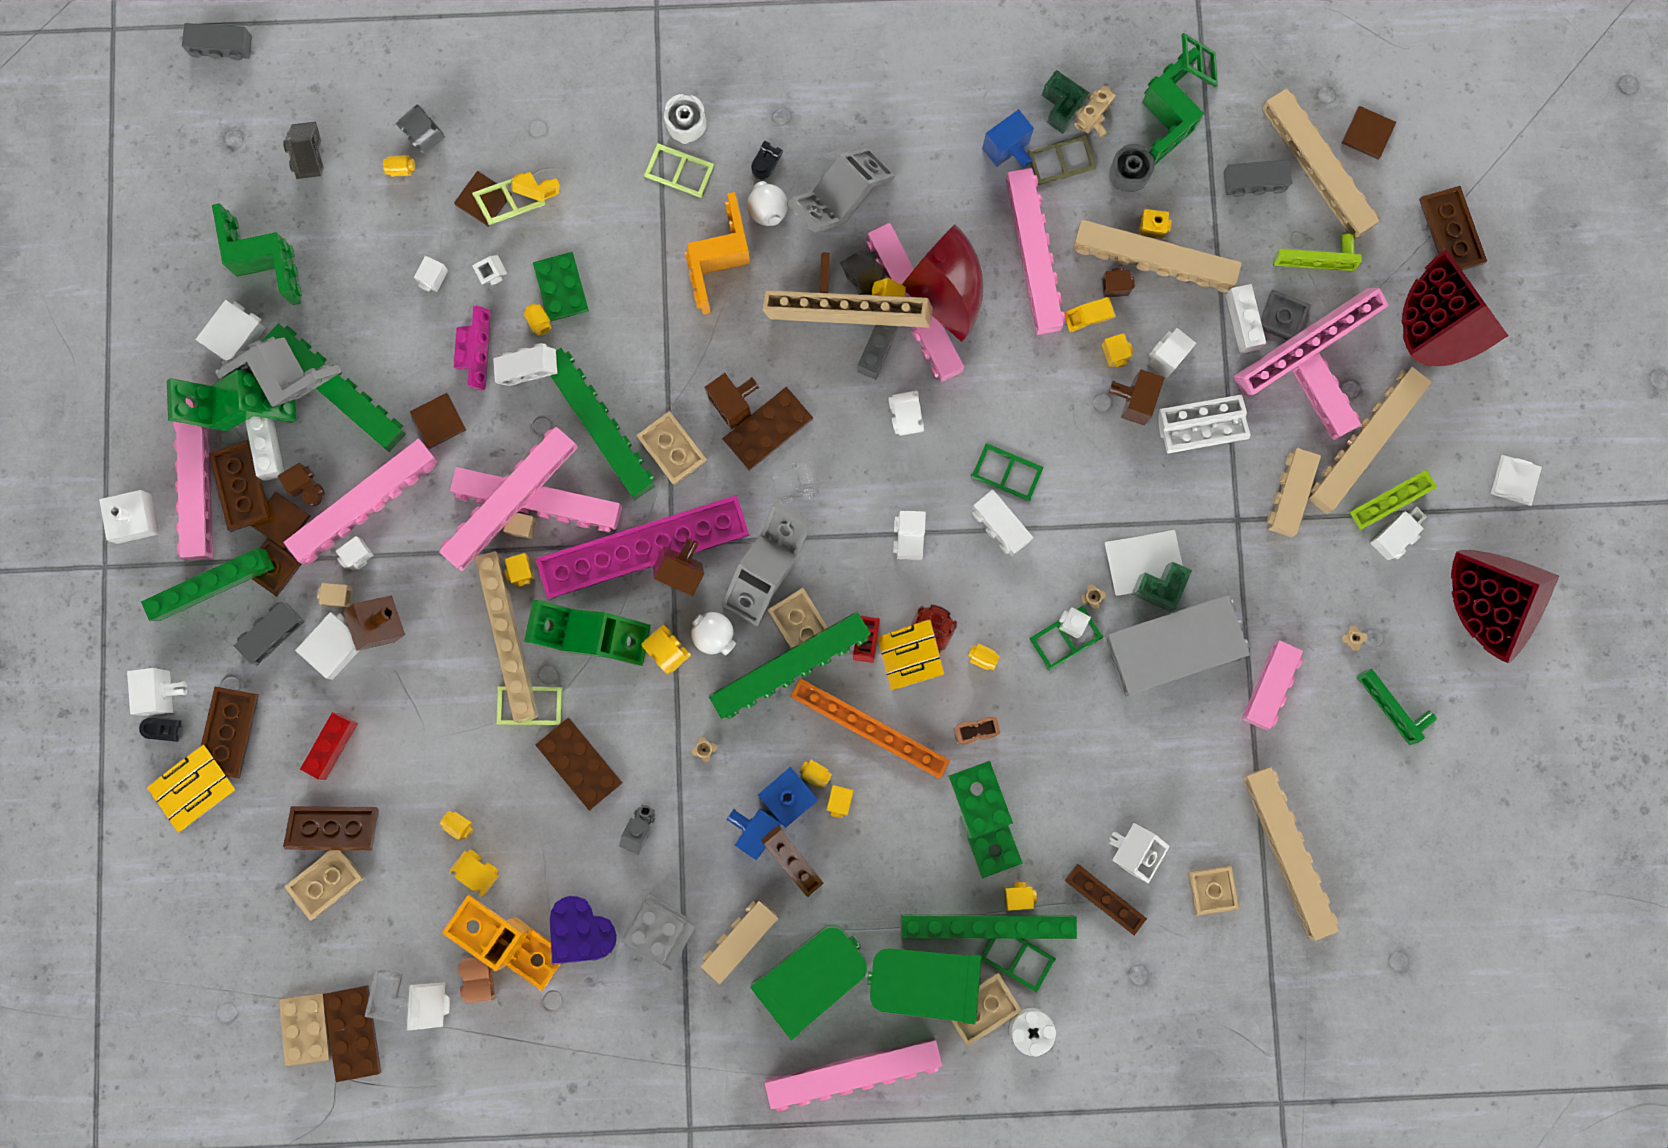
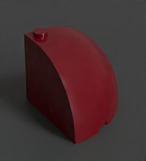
(951, 282)
(1447, 317)
(1499, 599)

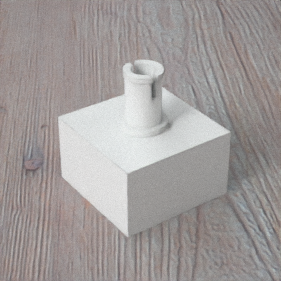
(128, 516)
(152, 691)
(1139, 852)

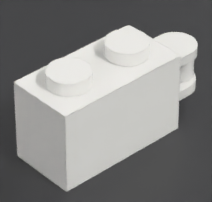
(1399, 534)

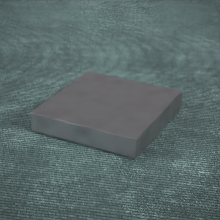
(1284, 315)

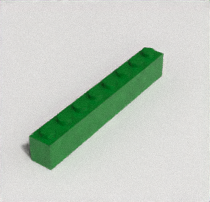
(343, 393)
(600, 427)
(790, 664)
(988, 926)

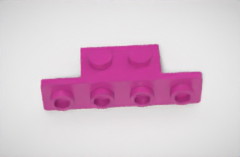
(472, 347)

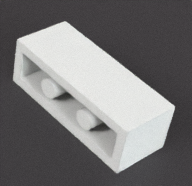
(1245, 318)
(525, 365)
(264, 447)
(1001, 523)

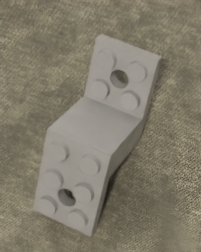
(841, 189)
(277, 370)
(766, 563)

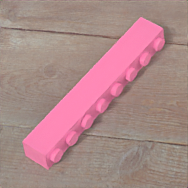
(1034, 251)
(897, 267)
(1310, 341)
(193, 491)
(508, 498)
(361, 502)
(545, 502)
(853, 1073)

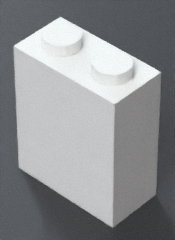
(230, 331)
(329, 646)

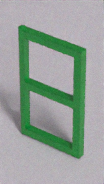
(1199, 73)
(1013, 458)
(1074, 651)
(1010, 972)

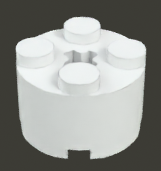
(692, 110)
(907, 413)
(1034, 1044)

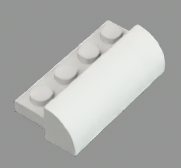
(1203, 424)

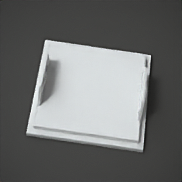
(1516, 480)
(427, 1005)

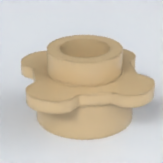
(1099, 595)
(1348, 638)
(703, 743)

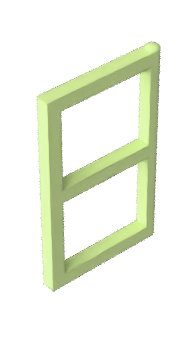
(684, 157)
(502, 185)
(530, 722)

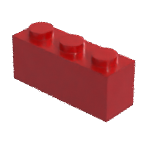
(328, 746)

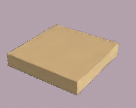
(1213, 890)

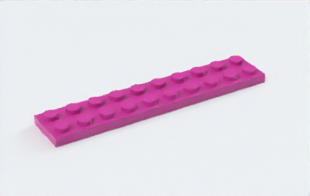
(640, 547)

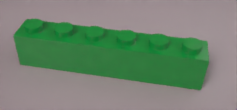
(207, 585)

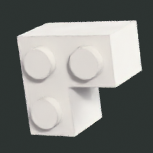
(1168, 355)
(911, 531)

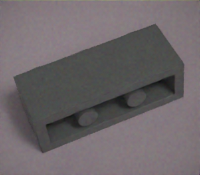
(216, 41)
(1257, 177)
(876, 350)
(268, 633)

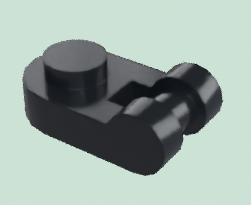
(763, 167)
(153, 729)

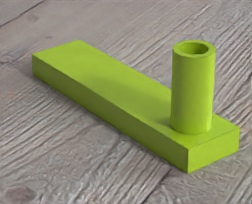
(1321, 260)
(1393, 499)

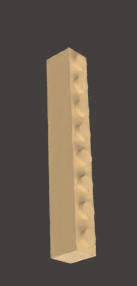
(1320, 164)
(1156, 256)
(848, 308)
(1369, 440)
(507, 637)
(1291, 854)

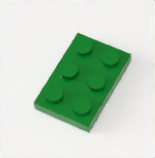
(561, 286)

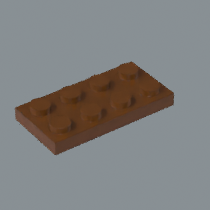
(1453, 227)
(767, 428)
(239, 487)
(229, 728)
(579, 764)
(330, 828)
(351, 1034)

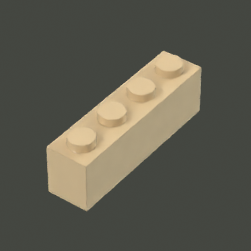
(1293, 493)
(739, 942)

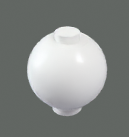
(767, 204)
(712, 633)

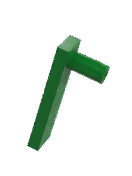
(1409, 730)

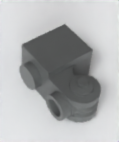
(637, 829)

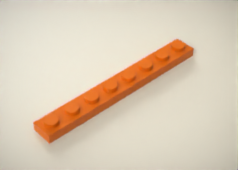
(870, 728)

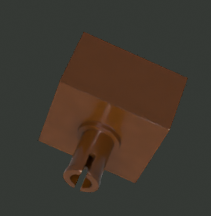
(1140, 396)
(730, 399)
(679, 569)
(374, 623)

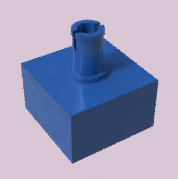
(1009, 140)
(788, 797)
(753, 831)

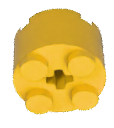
(665, 649)
(474, 873)

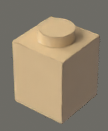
(521, 526)
(335, 595)

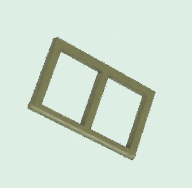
(1065, 174)

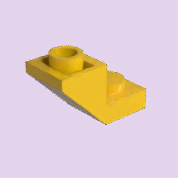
(527, 186)
(1089, 314)

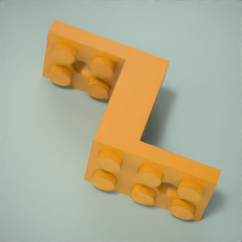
(717, 253)
(502, 942)

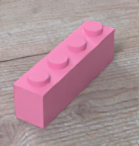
(1326, 396)
(1272, 685)

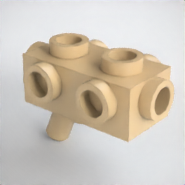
(1092, 114)

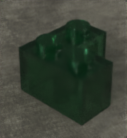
(1066, 97)
(1164, 591)

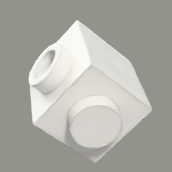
(490, 270)
(430, 274)
(354, 554)
(1074, 622)

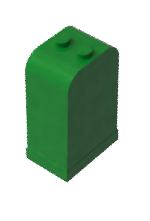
(811, 979)
(926, 984)

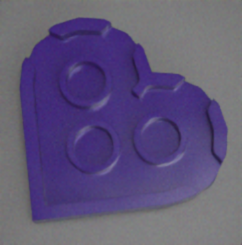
(578, 933)

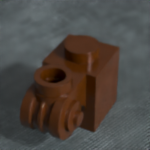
(299, 480)

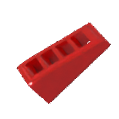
(865, 656)

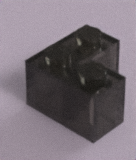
(303, 149)
(862, 272)

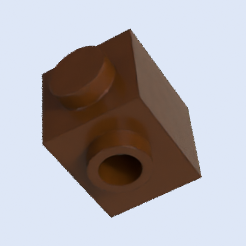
(1117, 283)

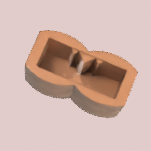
(971, 731)
(477, 981)

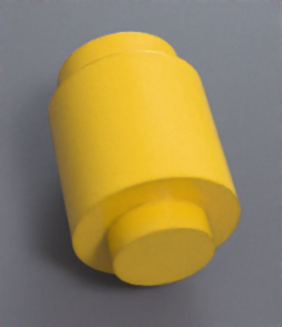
(398, 165)
(537, 319)
(983, 657)
(815, 774)
(456, 825)

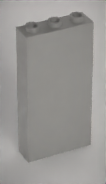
(1177, 645)

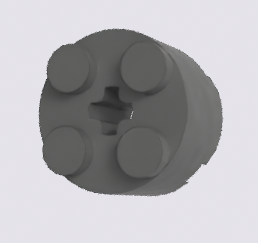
(420, 129)
(1142, 168)

